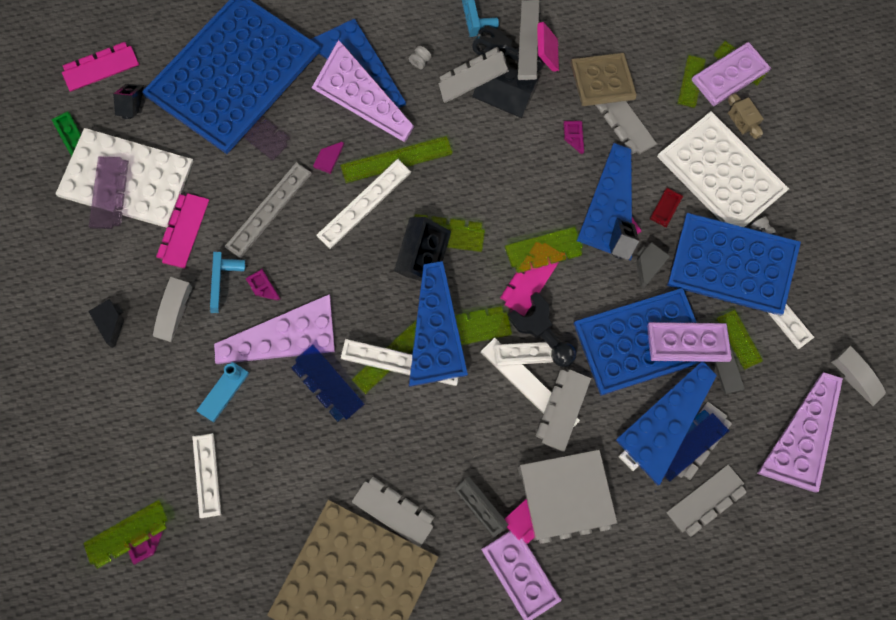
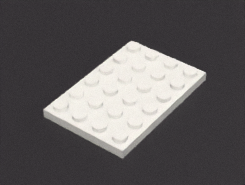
(722, 172)
(152, 176)

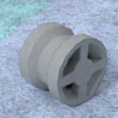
(420, 57)

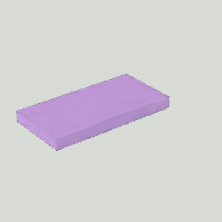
(731, 74)
(689, 342)
(521, 576)

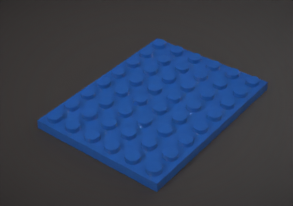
(231, 72)

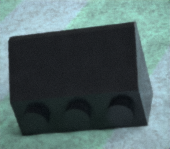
(507, 92)
(422, 244)

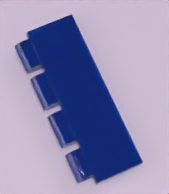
(332, 386)
(696, 442)

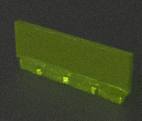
(461, 237)
(543, 247)
(481, 326)
(131, 529)

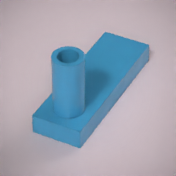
(473, 22)
(218, 265)
(223, 391)

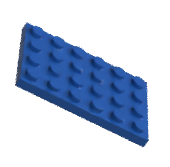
(734, 264)
(619, 341)

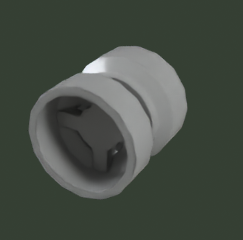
(763, 226)

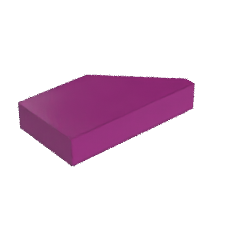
(574, 135)
(328, 157)
(262, 286)
(145, 549)

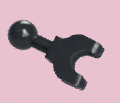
(498, 40)
(539, 326)

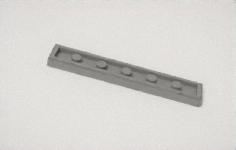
(528, 40)
(268, 210)

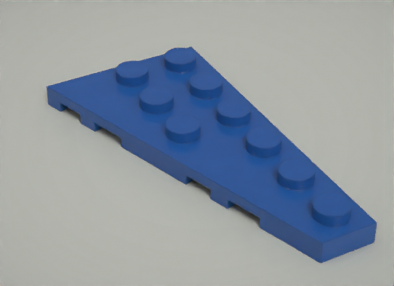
(357, 44)
(610, 200)
(436, 341)
(660, 431)

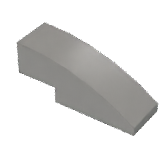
(171, 309)
(859, 375)

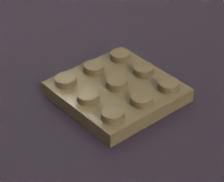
(603, 79)

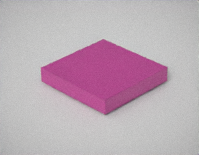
(547, 47)

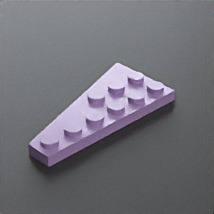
(354, 89)
(282, 336)
(803, 446)

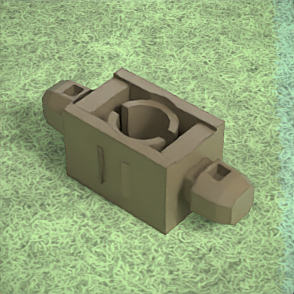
(745, 116)

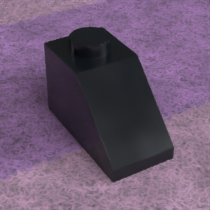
(128, 100)
(623, 239)
(108, 321)

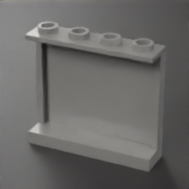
(567, 496)

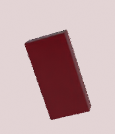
(666, 207)

